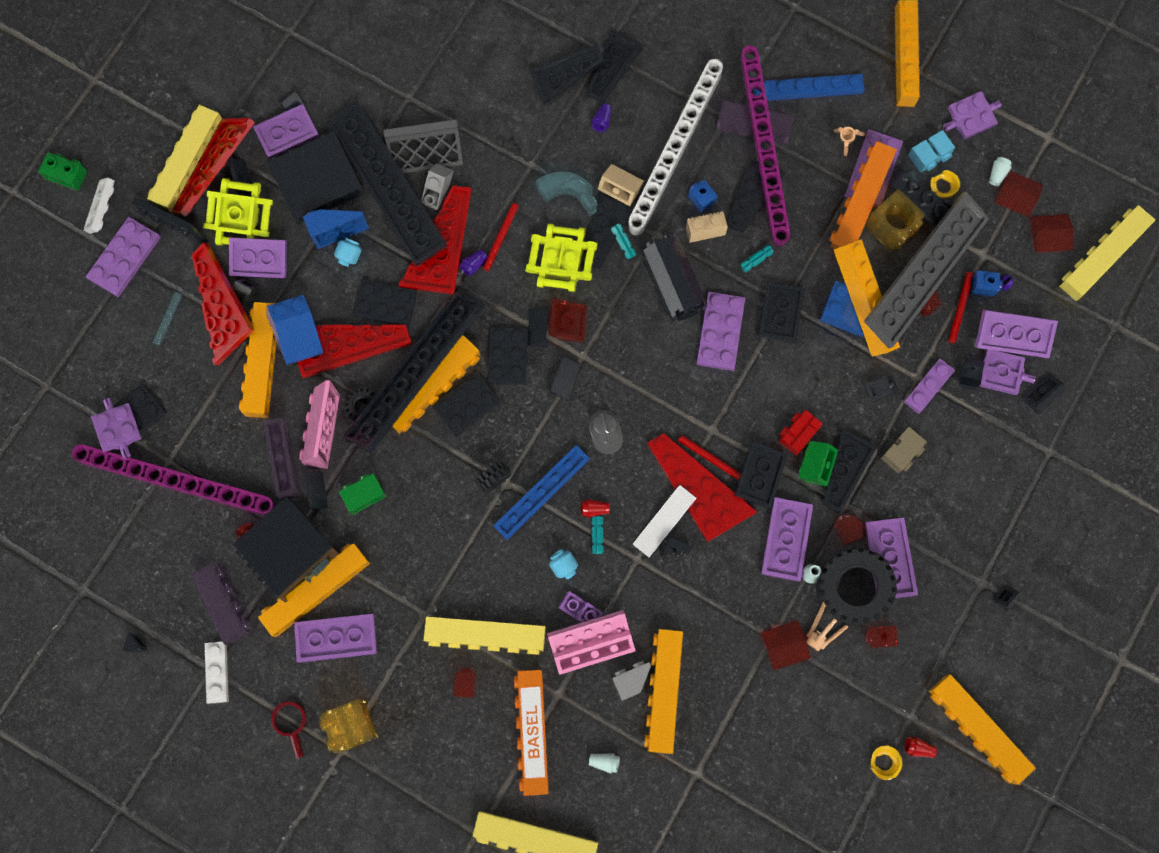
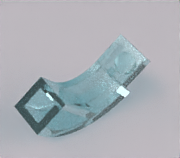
(567, 183)

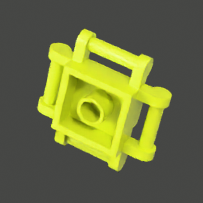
(237, 212)
(561, 258)

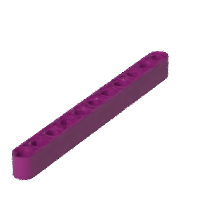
(765, 137)
(165, 477)

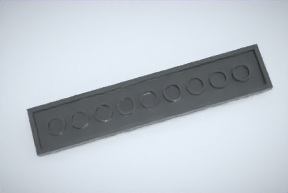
(926, 270)

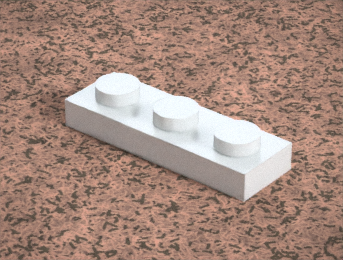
(99, 205)
(216, 672)

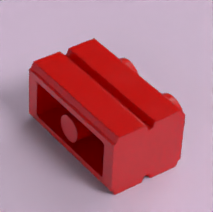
(800, 432)

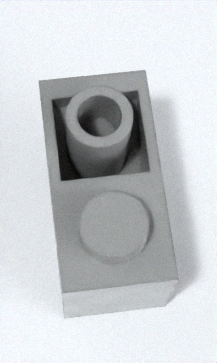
(436, 186)
(631, 682)

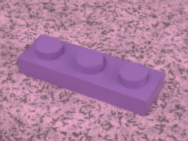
(929, 386)

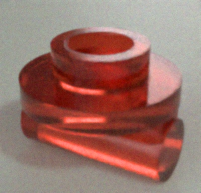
(242, 529)

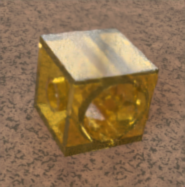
(902, 207)
(347, 726)

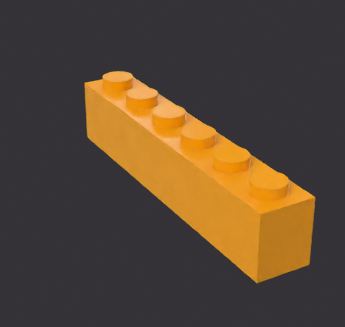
(907, 53)
(862, 290)
(259, 365)
(450, 369)
(309, 595)
(665, 691)
(982, 730)

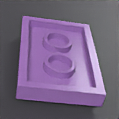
(286, 131)
(258, 257)

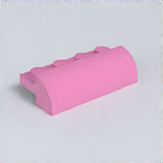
(591, 642)

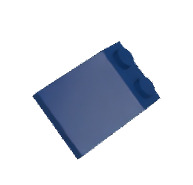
(333, 225)
(840, 310)
(294, 329)

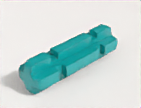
(623, 241)
(756, 258)
(597, 535)

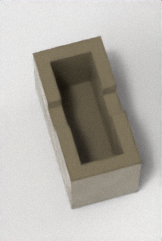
(900, 455)

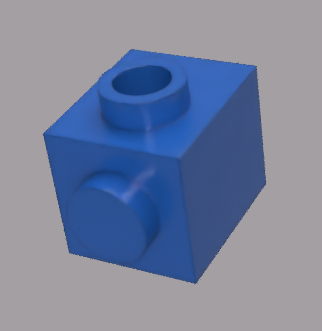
(702, 196)
(986, 283)

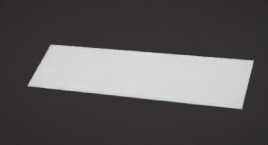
(664, 521)

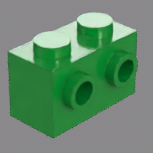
(63, 171)
(818, 463)
(362, 493)

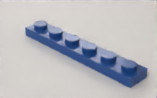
(813, 87)
(541, 492)

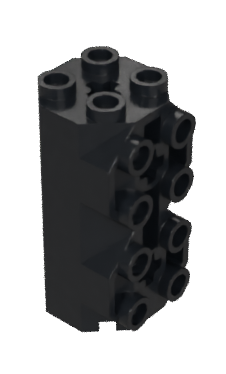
(674, 278)

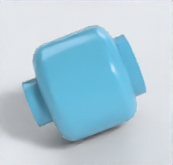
(347, 252)
(563, 564)

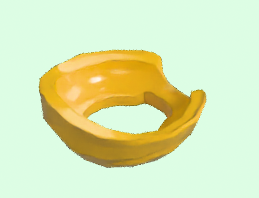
(951, 178)
(896, 762)

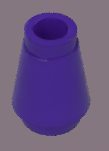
(602, 118)
(473, 262)

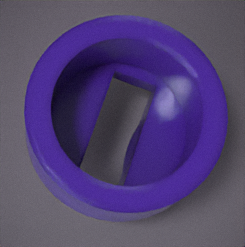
(1011, 281)

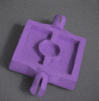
(972, 115)
(1004, 372)
(116, 427)

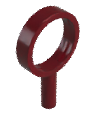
(294, 735)

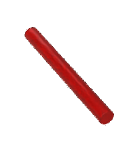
(500, 237)
(960, 307)
(710, 457)

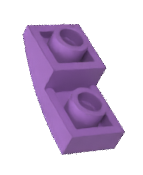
(579, 608)

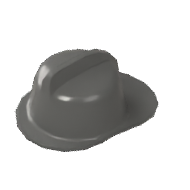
(605, 432)

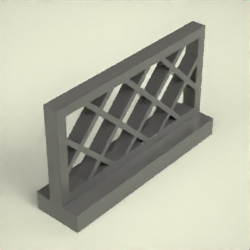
(424, 131)

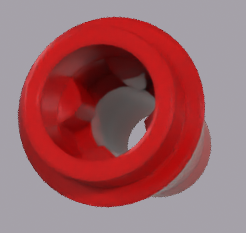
(594, 508)
(919, 748)

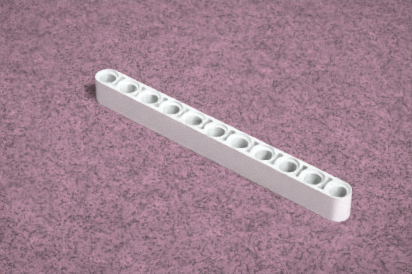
(676, 138)

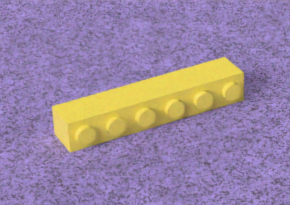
(184, 158)
(1107, 253)
(484, 634)
(528, 837)

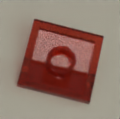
(1019, 193)
(1052, 233)
(567, 321)
(785, 645)

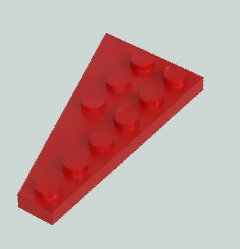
(219, 149)
(441, 271)
(221, 307)
(351, 344)
(715, 506)

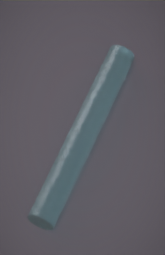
(167, 318)

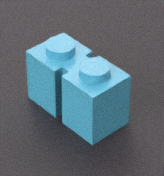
(928, 153)

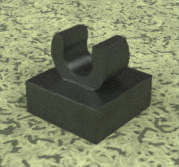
(246, 287)

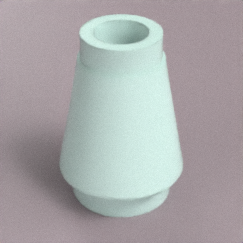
(1000, 170)
(807, 574)
(607, 762)

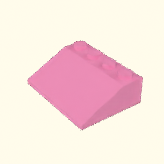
(321, 426)

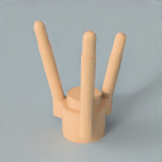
(848, 136)
(818, 640)

